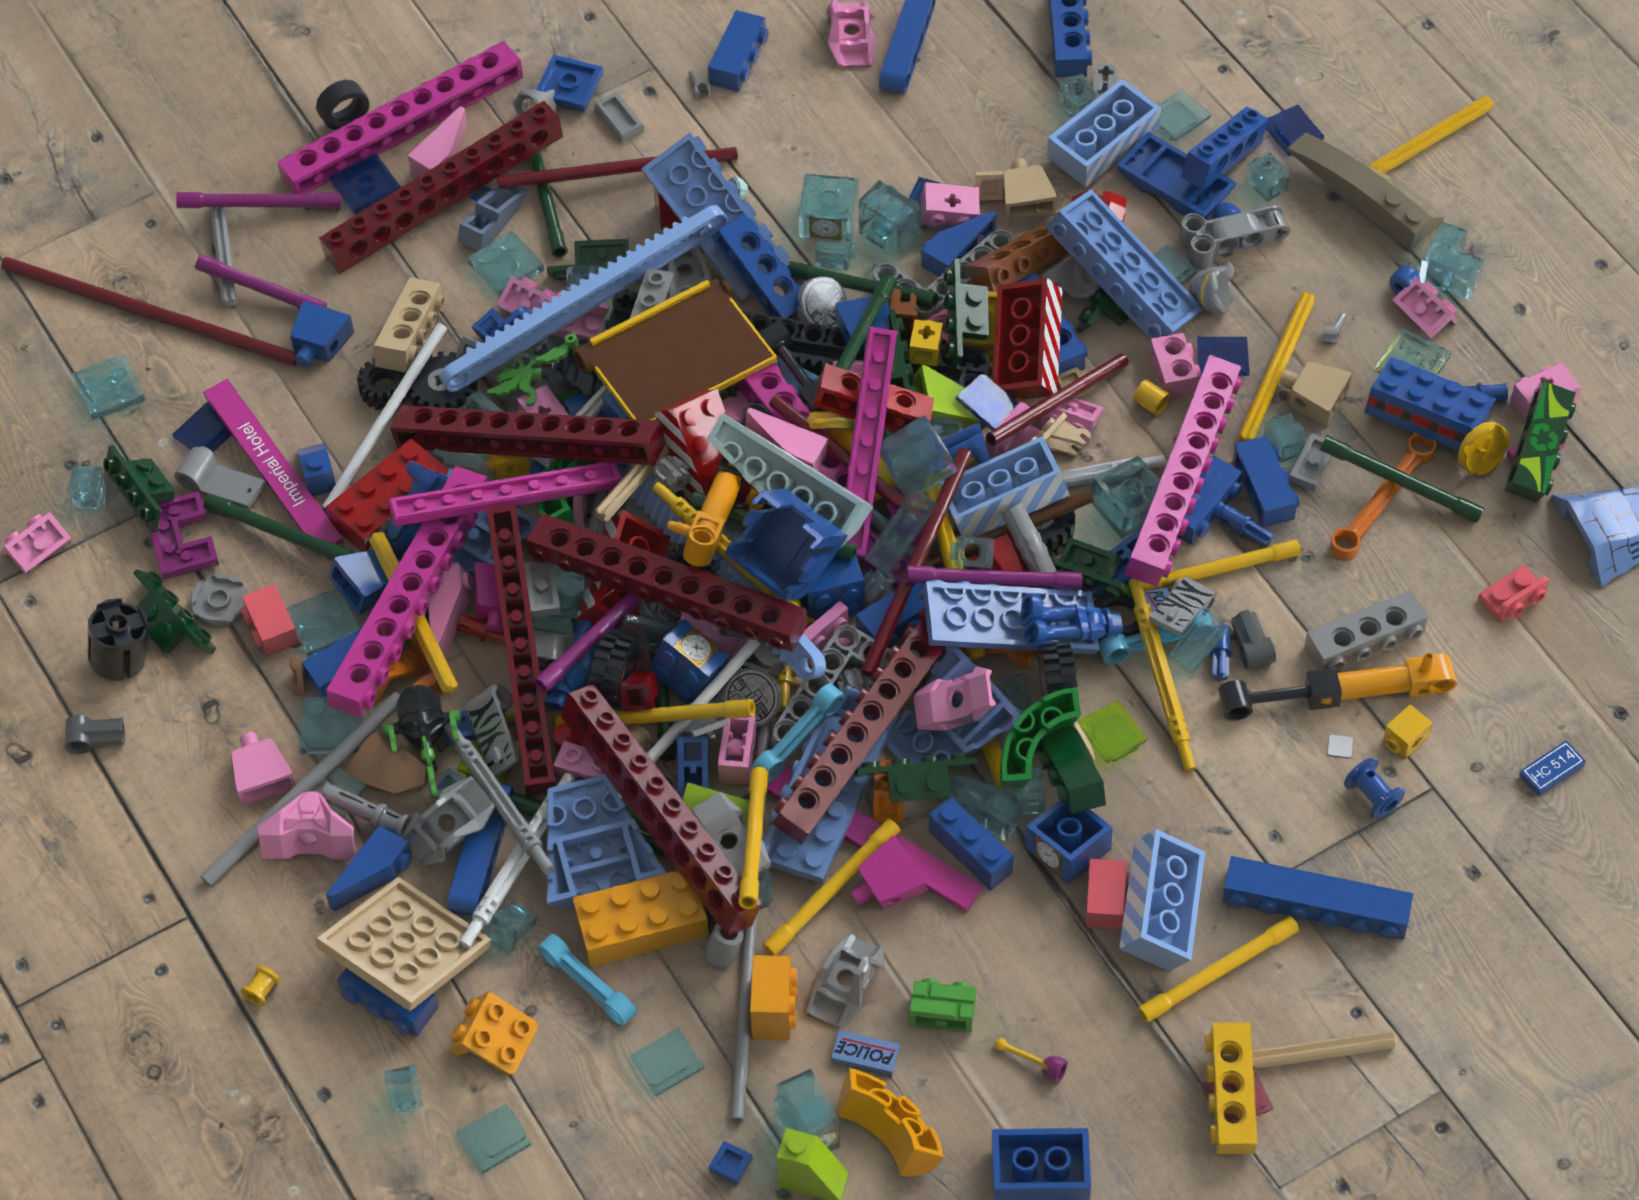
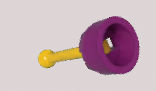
(1052, 1067)

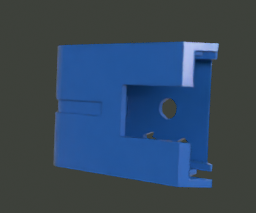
(786, 544)

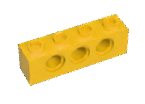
(1235, 1040)

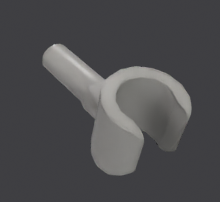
(699, 85)
(1331, 333)

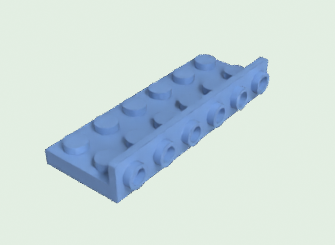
(694, 182)
(1123, 266)
(990, 615)
(818, 851)

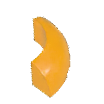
(892, 1121)

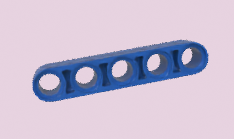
(906, 45)
(477, 864)

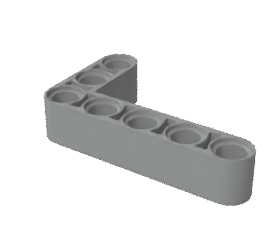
(990, 243)
(841, 657)

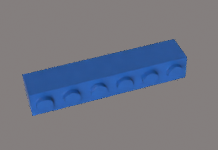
(1317, 898)

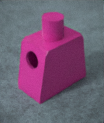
(486, 596)
(889, 876)

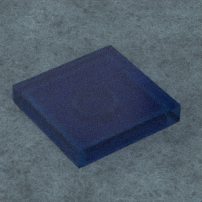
(364, 183)

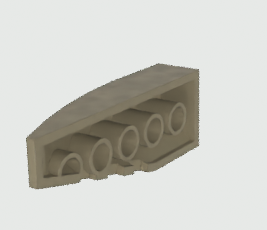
(1373, 192)

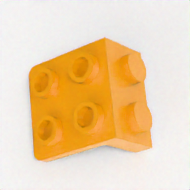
(493, 1032)

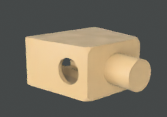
(1027, 192)
(1317, 390)

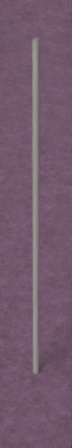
(744, 1017)

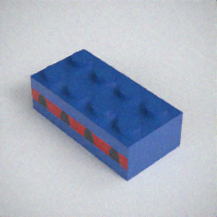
(1427, 403)

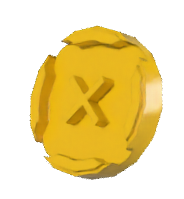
(1483, 448)

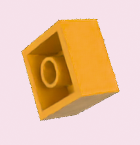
(773, 997)

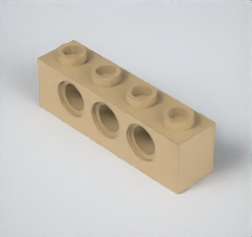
(408, 324)

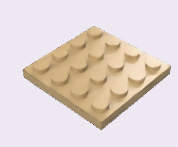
(402, 943)

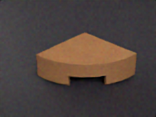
(299, 677)

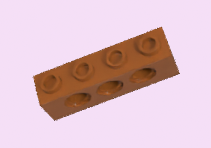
(1016, 259)

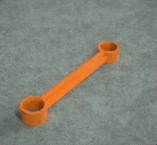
(1380, 500)

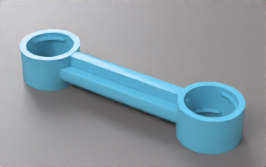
(1118, 647)
(824, 705)
(615, 1003)

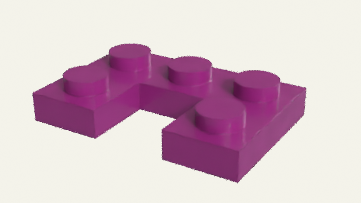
(172, 554)

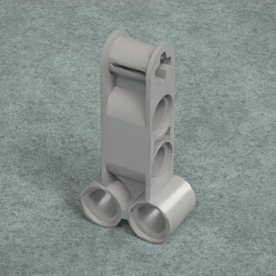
(1230, 233)

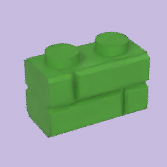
(943, 1005)

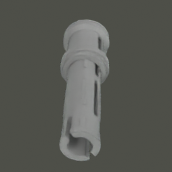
(369, 811)

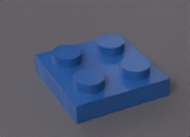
(572, 82)

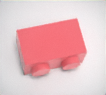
(270, 620)
(1106, 893)

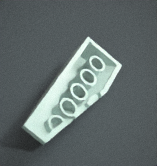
(772, 468)

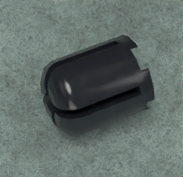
(117, 639)

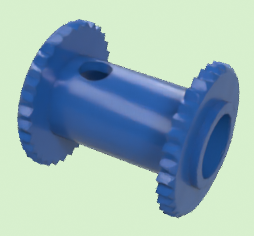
(1374, 788)

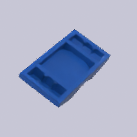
(1157, 170)

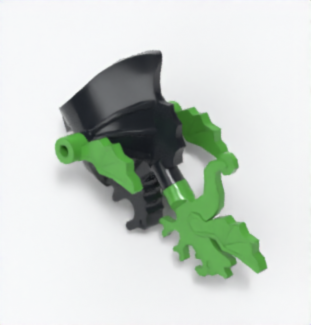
(562, 375)
(422, 724)

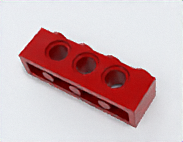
(839, 392)

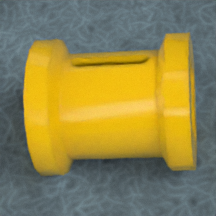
(260, 985)

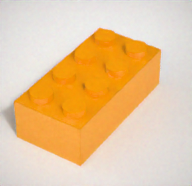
(639, 918)

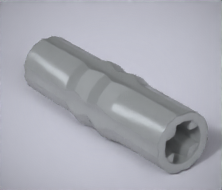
(1028, 540)

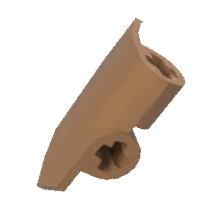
(387, 770)

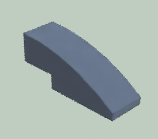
(490, 216)

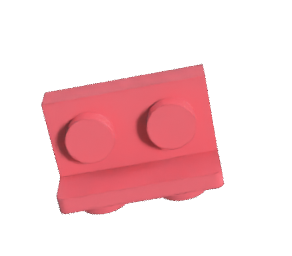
(1513, 593)

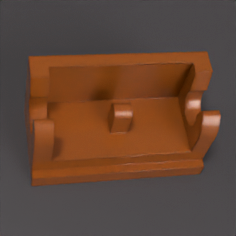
(904, 310)

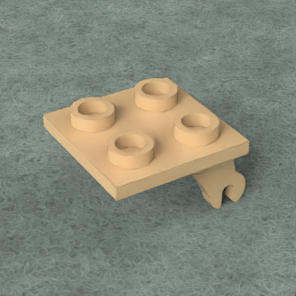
(1062, 436)

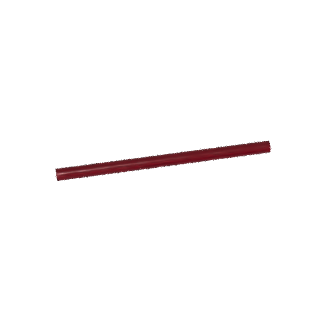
(595, 170)
(917, 559)

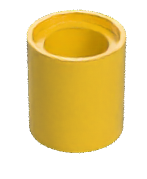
(1151, 397)

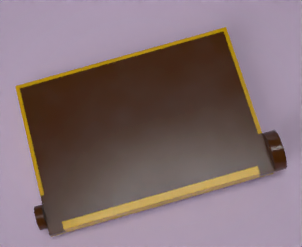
(676, 350)

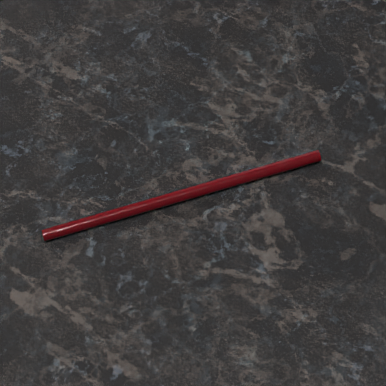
(149, 310)

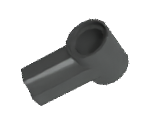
(1254, 646)
(84, 733)

